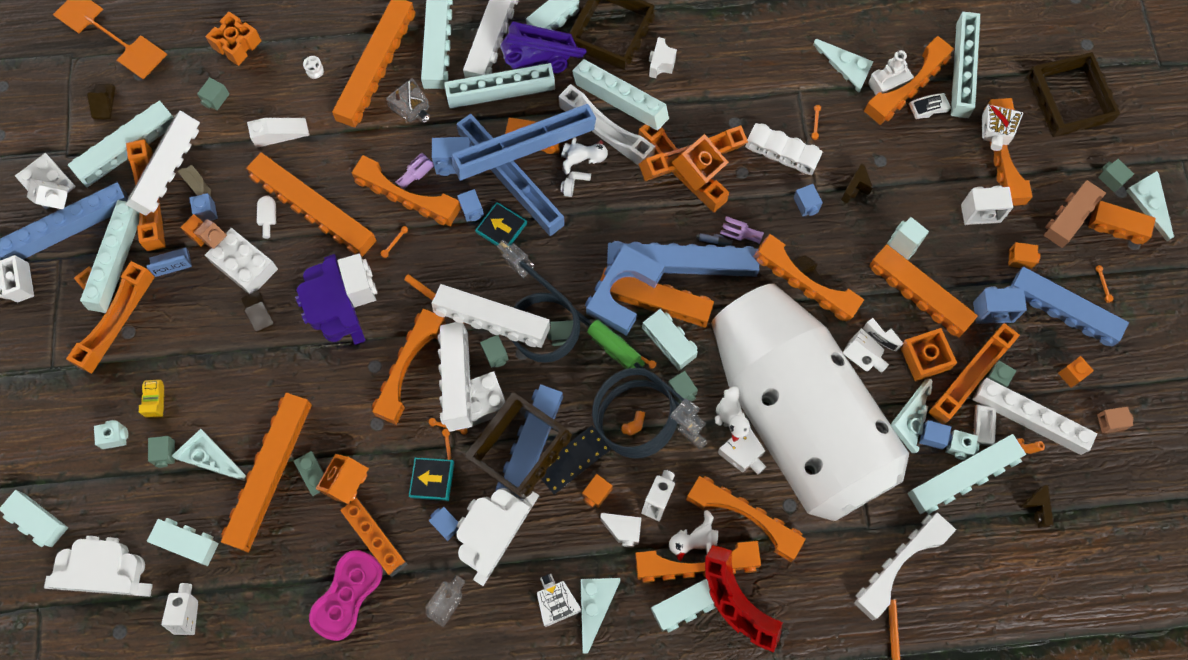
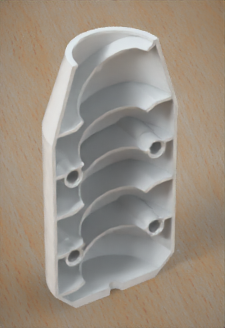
(817, 403)

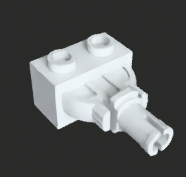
(892, 76)
(15, 279)

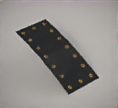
(575, 458)

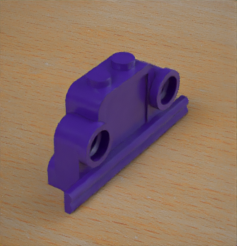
(536, 46)
(327, 303)

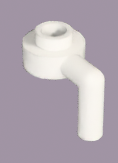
(568, 185)

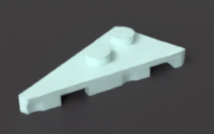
(848, 64)
(1150, 199)
(910, 420)
(204, 453)
(595, 600)

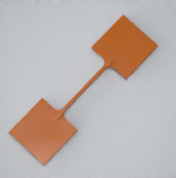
(138, 57)

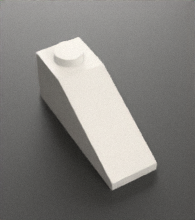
(276, 130)

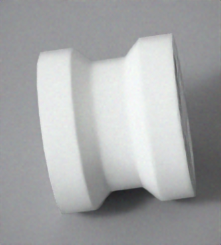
(313, 62)

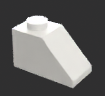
(623, 528)

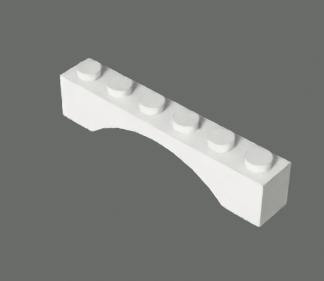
(629, 144)
(878, 594)

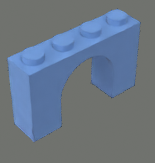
(626, 264)

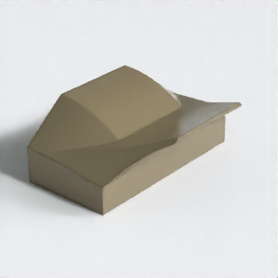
(194, 180)

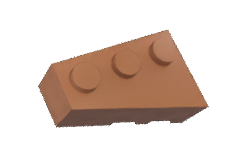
(1073, 214)

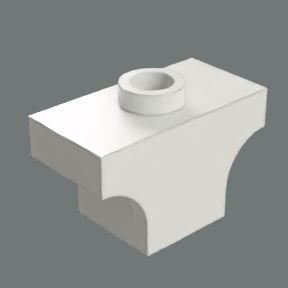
(662, 58)

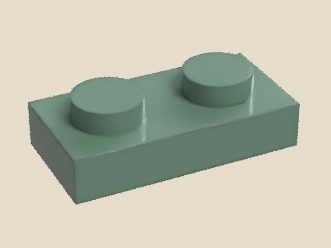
(310, 471)

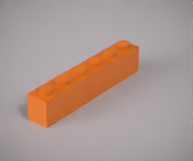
(922, 291)
(676, 303)

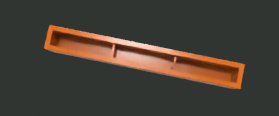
(373, 62)
(311, 204)
(266, 473)

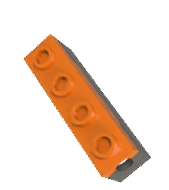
(374, 537)

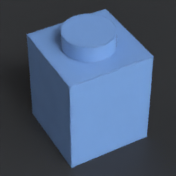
(808, 200)
(470, 205)
(203, 207)
(936, 435)
(444, 523)

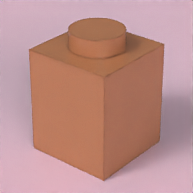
(210, 233)
(1115, 420)

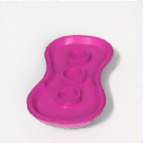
(337, 610)

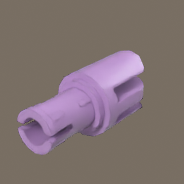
(415, 170)
(743, 232)

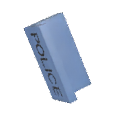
(169, 262)

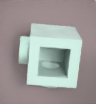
(110, 434)
(962, 445)

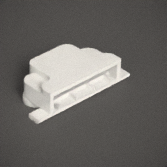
(490, 529)
(98, 568)

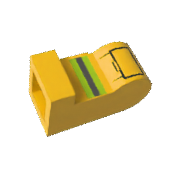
(152, 398)

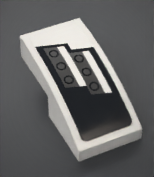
(929, 105)
(886, 339)

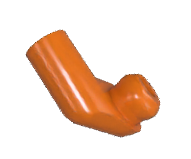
(634, 426)
(1031, 448)

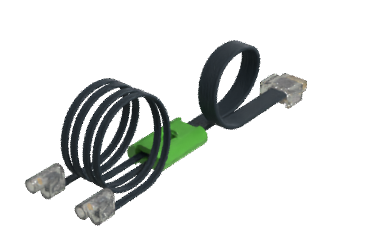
(620, 351)

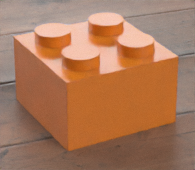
(700, 162)
(928, 354)
(342, 479)

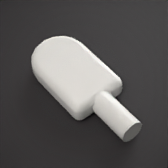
(266, 214)

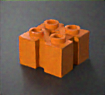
(233, 38)

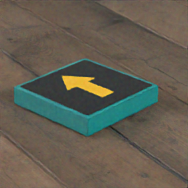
(501, 225)
(431, 479)

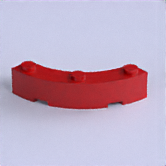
(733, 604)

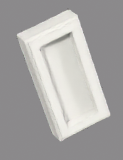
(985, 424)

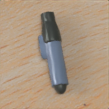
(716, 239)

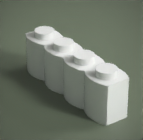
(784, 149)

